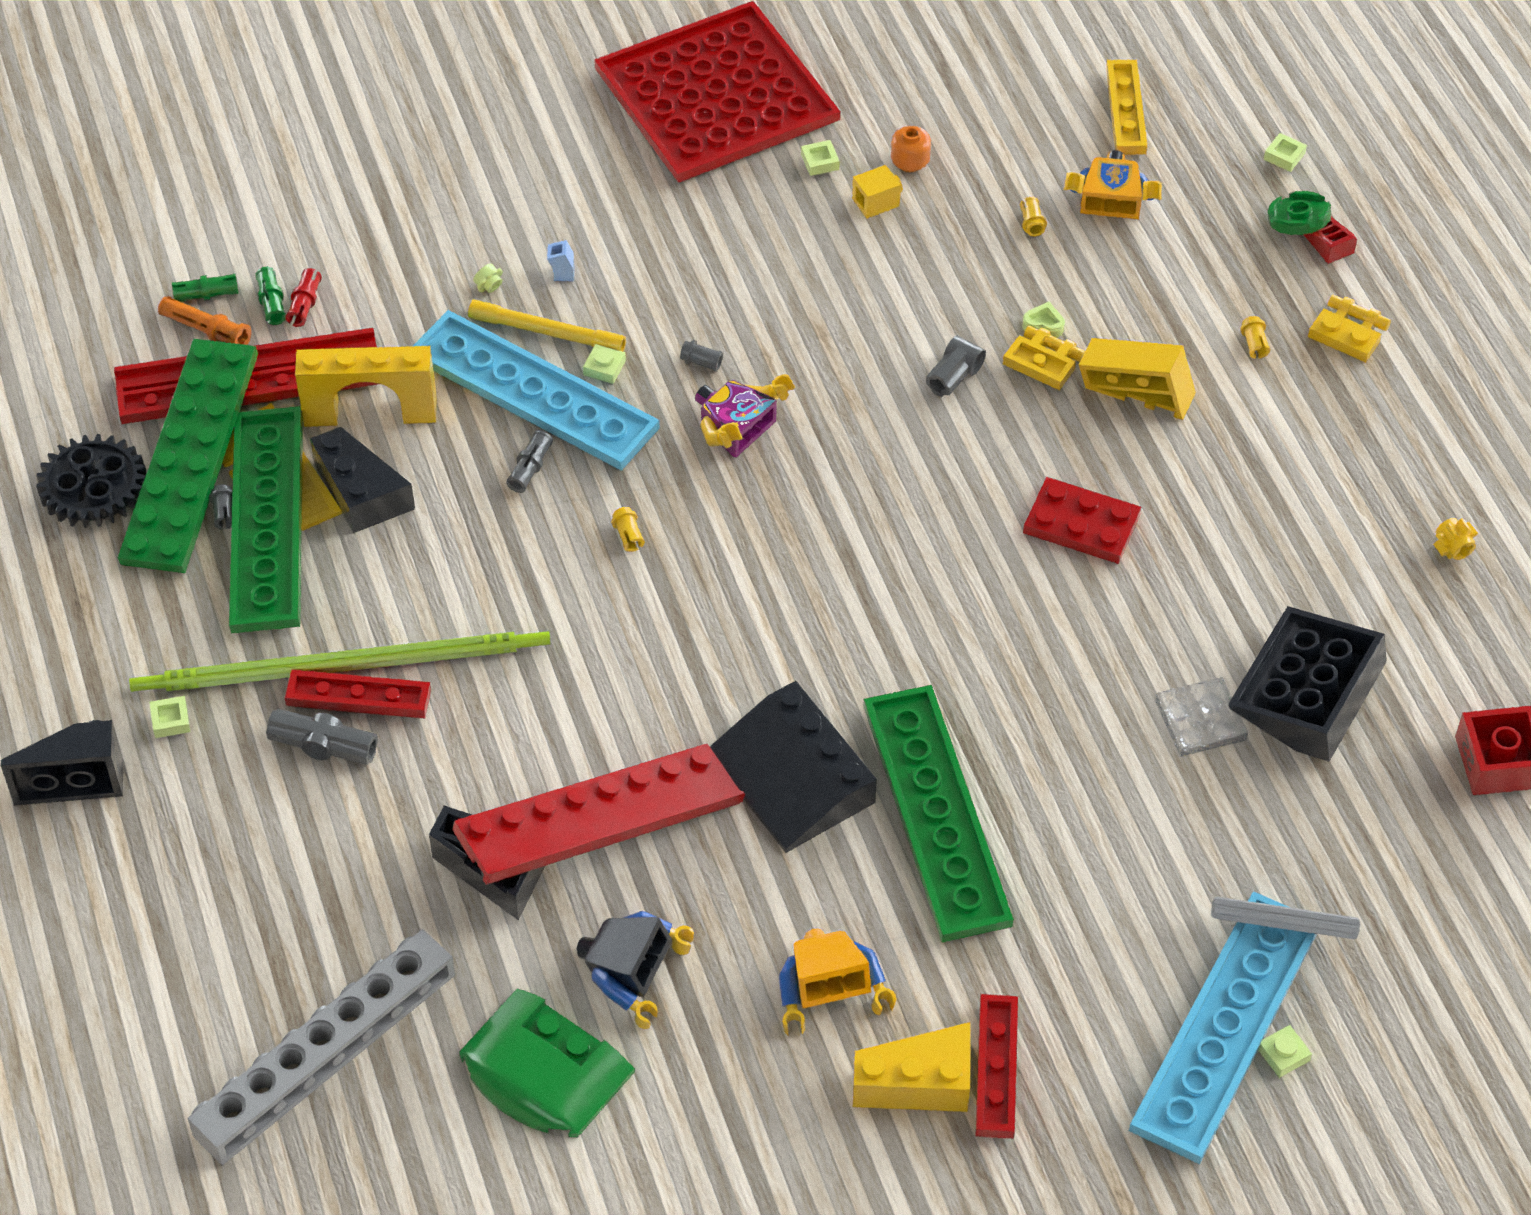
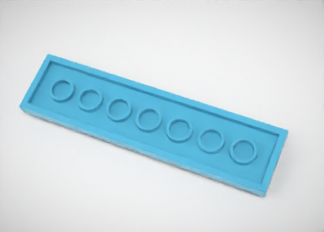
(538, 390)
(1220, 1036)

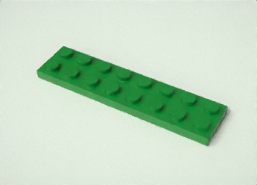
(188, 456)
(266, 520)
(937, 814)

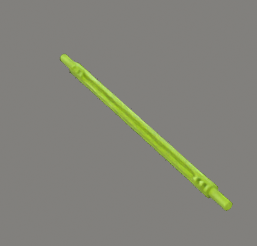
(340, 661)

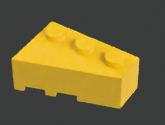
(1139, 371)
(916, 1072)

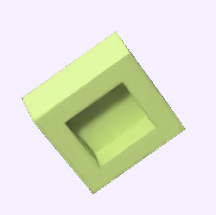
(1285, 152)
(820, 157)
(604, 364)
(169, 717)
(1284, 1051)

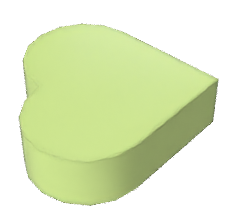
(1045, 317)

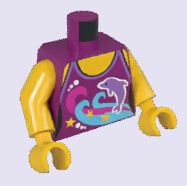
(740, 412)

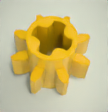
(1455, 538)

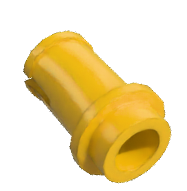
(1034, 222)
(1253, 330)
(625, 522)

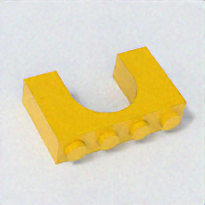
(402, 369)

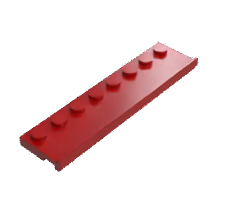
(148, 387)
(596, 813)

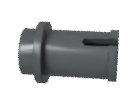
(701, 355)
(222, 504)

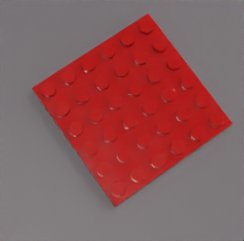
(716, 91)

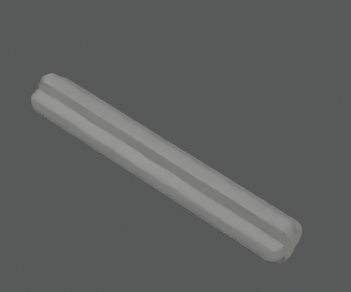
(1285, 918)

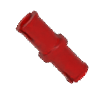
(303, 297)

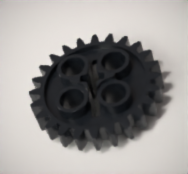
(91, 480)

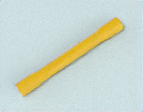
(497, 315)

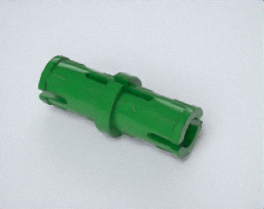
(205, 287)
(270, 295)

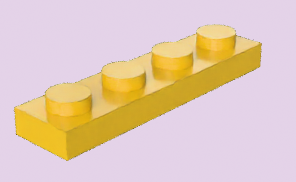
(1126, 107)

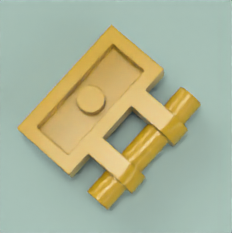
(1346, 335)
(1043, 357)

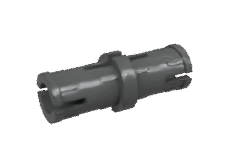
(529, 461)

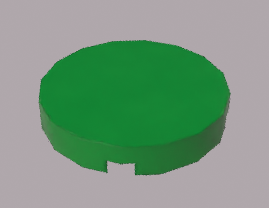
(1299, 213)

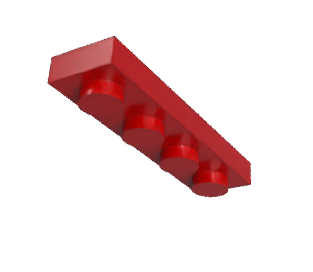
(358, 694)
(997, 1066)

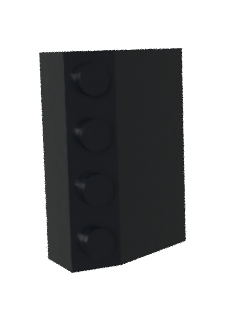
(1310, 681)
(794, 767)

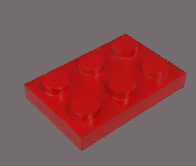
(1082, 520)

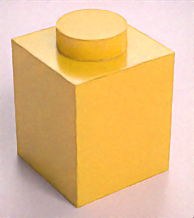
(876, 191)

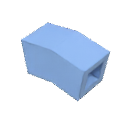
(561, 260)

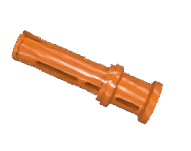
(216, 327)

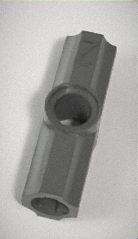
(322, 736)

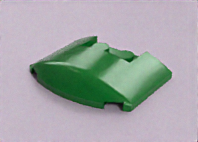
(543, 1066)

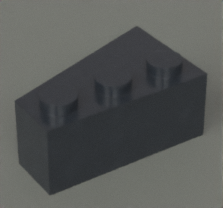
(360, 480)
(509, 893)

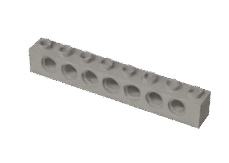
(317, 1063)

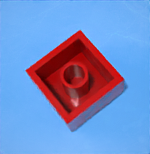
(1496, 749)

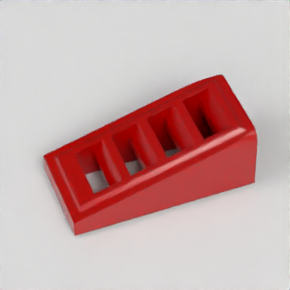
(1331, 250)

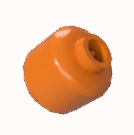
(910, 148)

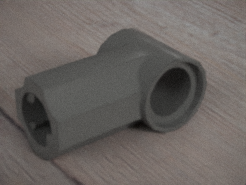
(958, 361)

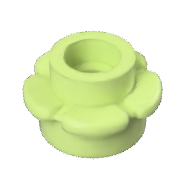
(488, 278)

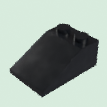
(67, 766)

